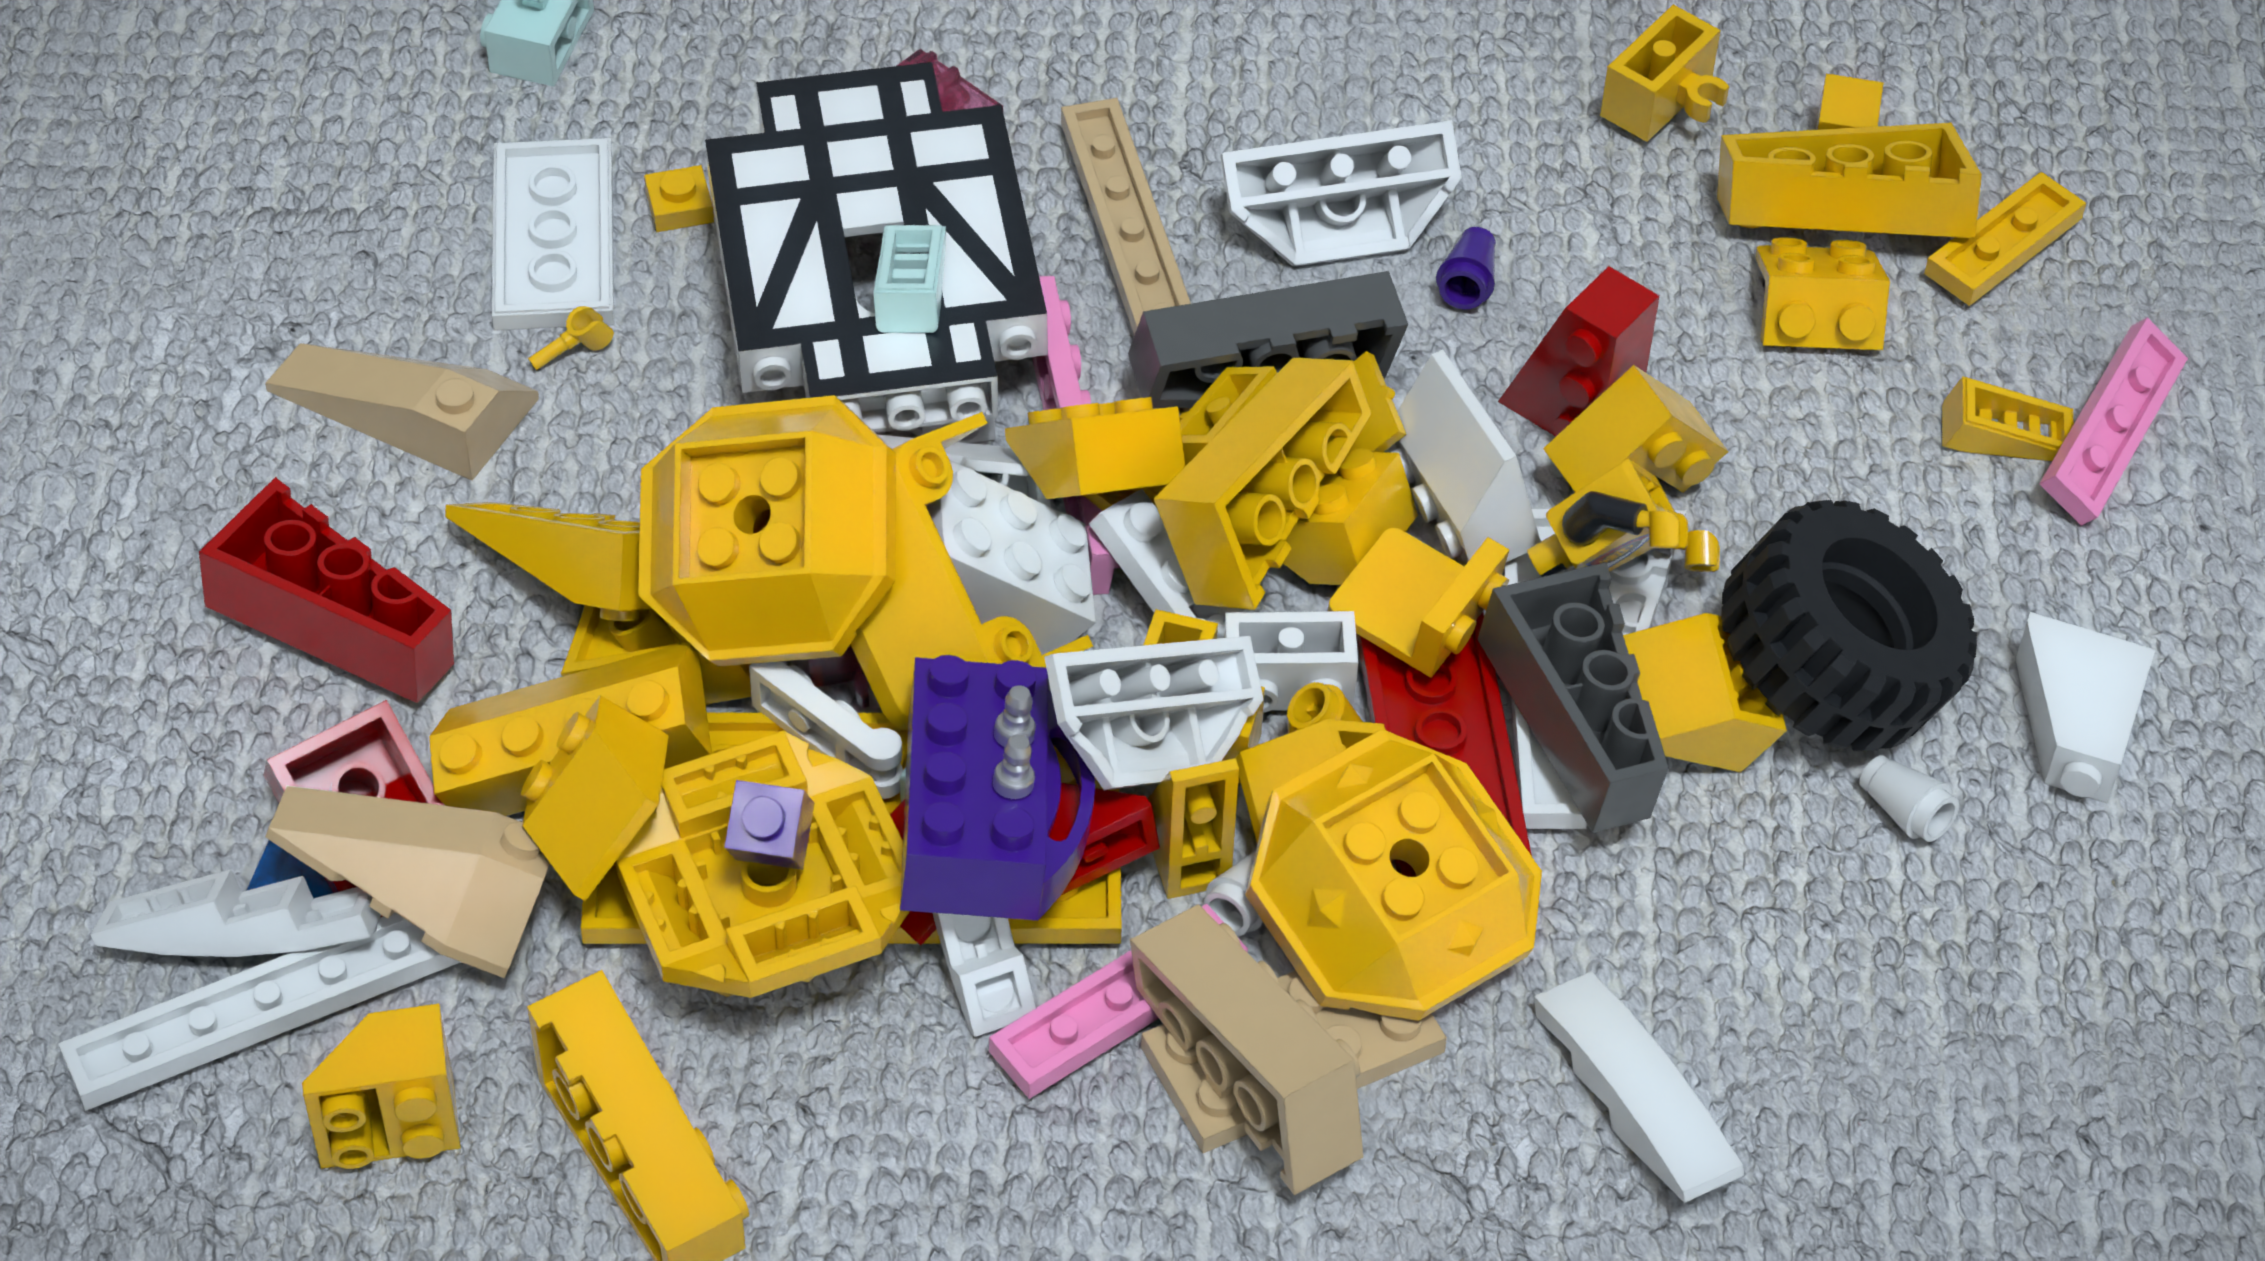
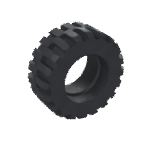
(1848, 625)

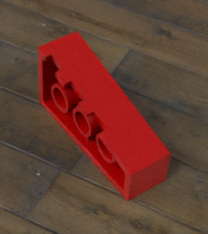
(326, 595)

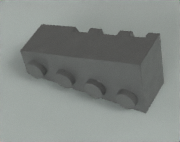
(1578, 690)

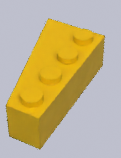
(1852, 180)
(634, 1125)

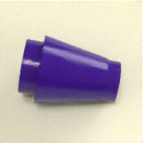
(1468, 270)

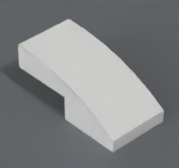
(985, 970)

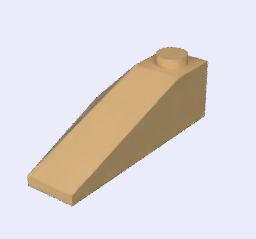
(420, 406)

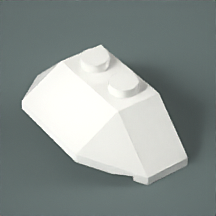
(1343, 191)
(1154, 705)

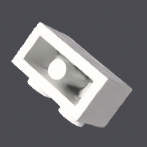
(1299, 650)

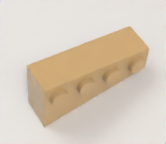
(1254, 1043)

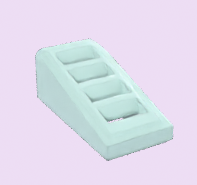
(910, 284)

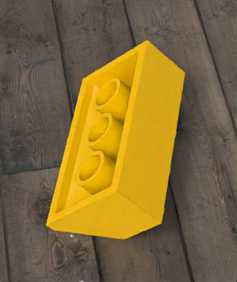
(493, 743)

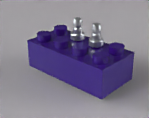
(987, 792)

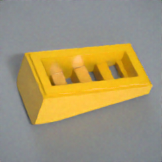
(1970, 427)

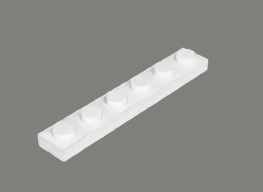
(245, 1010)

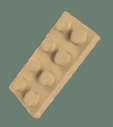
(1379, 1042)

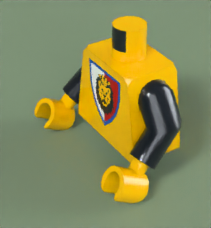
(1618, 521)

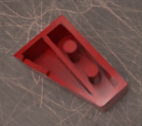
(1585, 351)

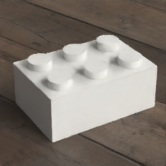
(1017, 557)

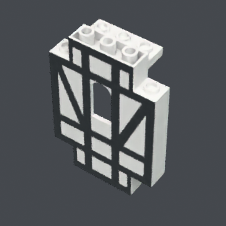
(844, 162)

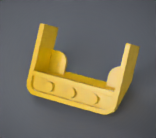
(927, 604)

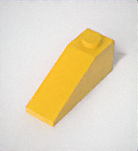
(1195, 825)

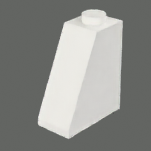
(2080, 701)

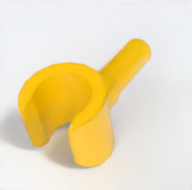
(582, 326)

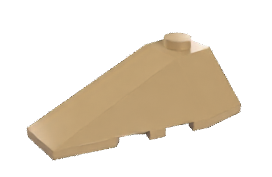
(441, 867)

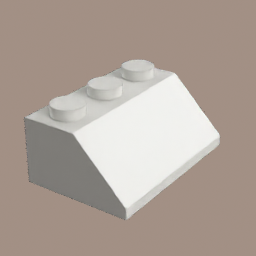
(1462, 466)

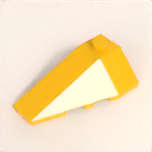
(576, 554)

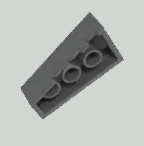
(1189, 345)

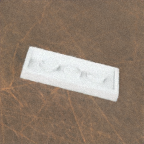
(552, 232)

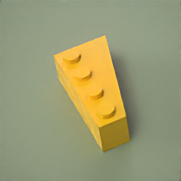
(1260, 476)

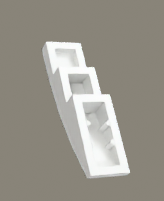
(221, 921)
(1640, 1085)

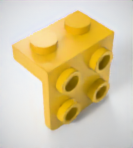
(1822, 295)
(1418, 598)

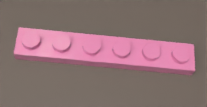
(1059, 387)

